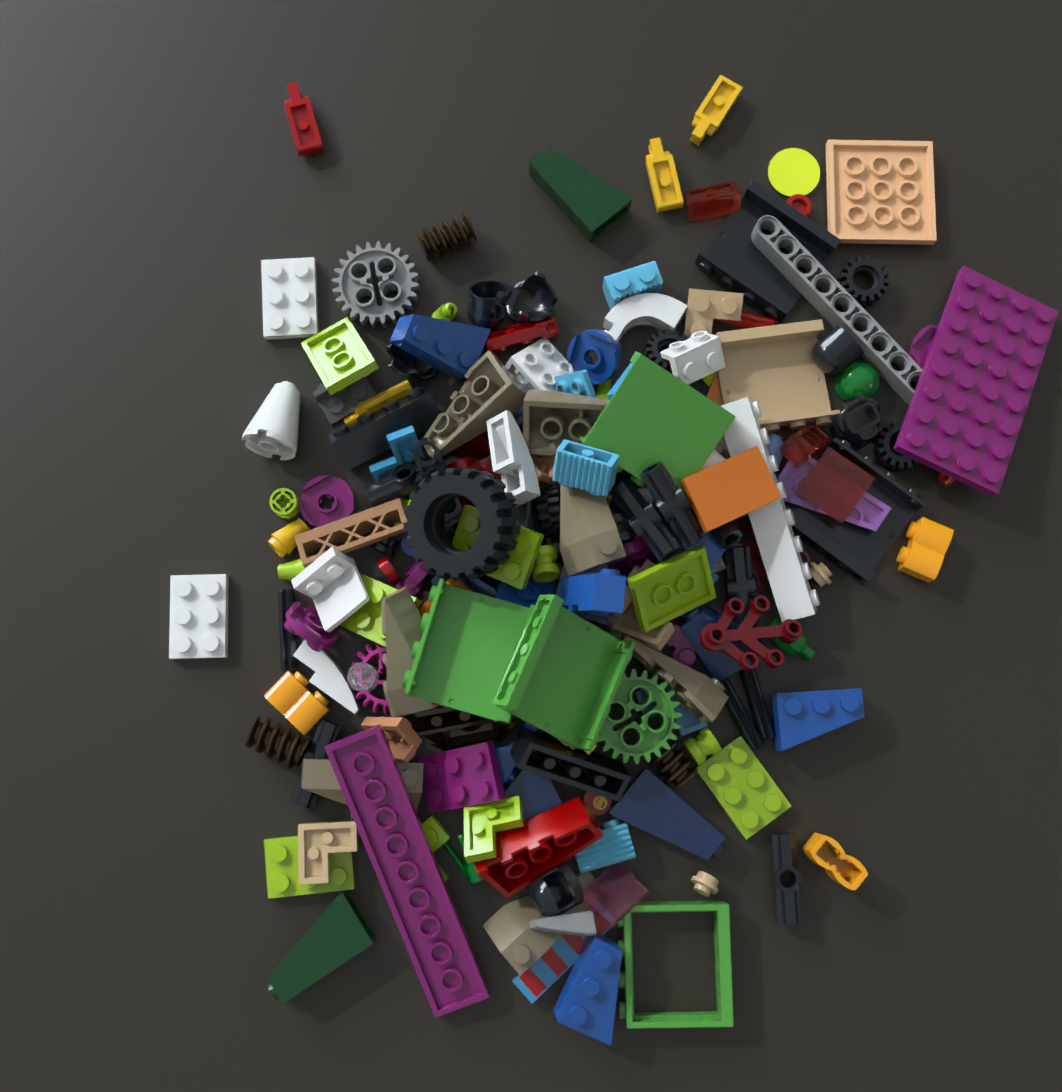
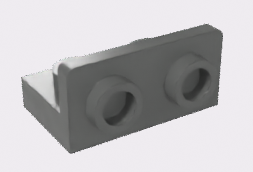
(341, 403)

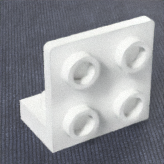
(538, 366)
(333, 586)

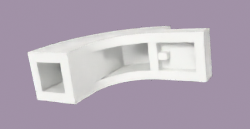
(644, 309)

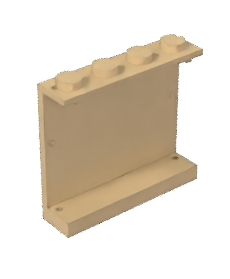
(778, 372)

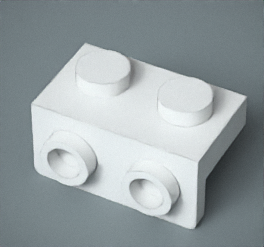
(695, 356)

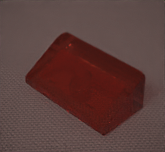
(712, 201)

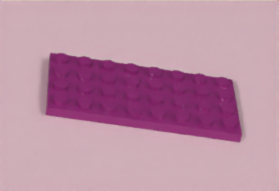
(977, 382)

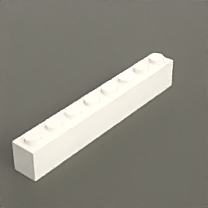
(772, 522)

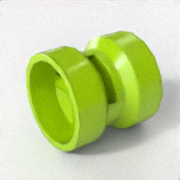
(289, 507)
(545, 565)
(703, 745)

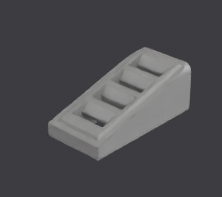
(574, 924)

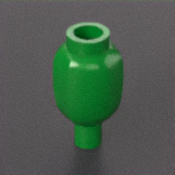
(798, 647)

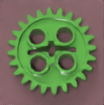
(647, 739)

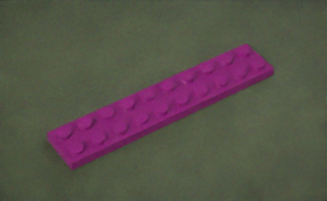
(407, 870)

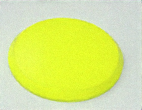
(793, 172)

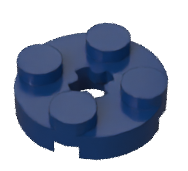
(606, 349)

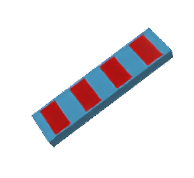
(554, 962)

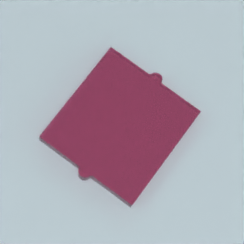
(614, 894)

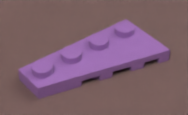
(867, 513)

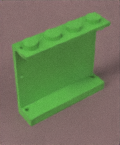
(658, 420)
(465, 650)
(563, 674)

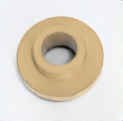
(820, 573)
(705, 884)

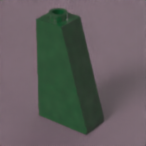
(578, 193)
(327, 945)

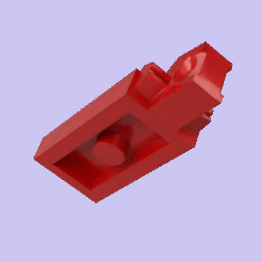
(302, 122)
(521, 333)

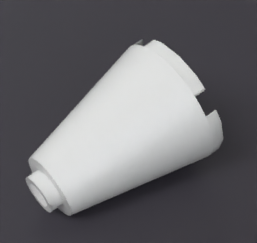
(276, 423)

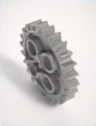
(352, 289)

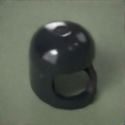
(483, 298)
(835, 351)
(551, 894)

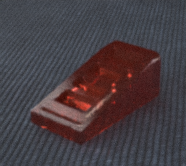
(804, 444)

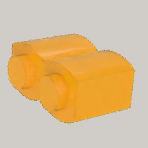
(925, 549)
(298, 702)
(830, 855)

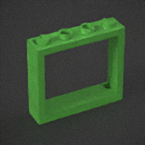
(724, 1015)

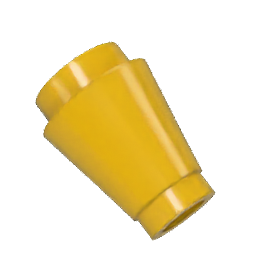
(283, 540)

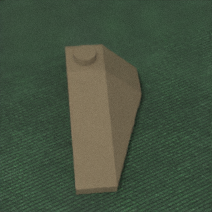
(484, 395)
(557, 416)
(587, 531)
(401, 628)
(693, 690)
(320, 779)
(512, 933)

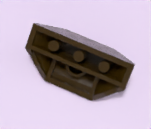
(456, 729)

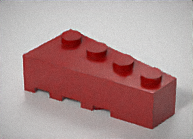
(539, 846)

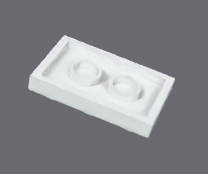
(289, 298)
(198, 616)

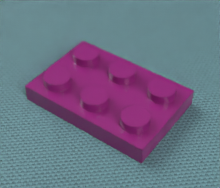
(461, 777)

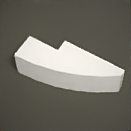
(512, 458)
(328, 676)

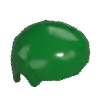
(856, 380)

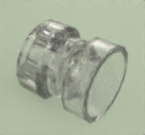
(359, 674)

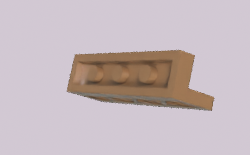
(352, 528)

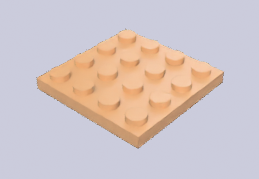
(881, 191)

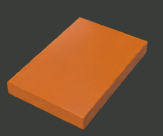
(730, 489)

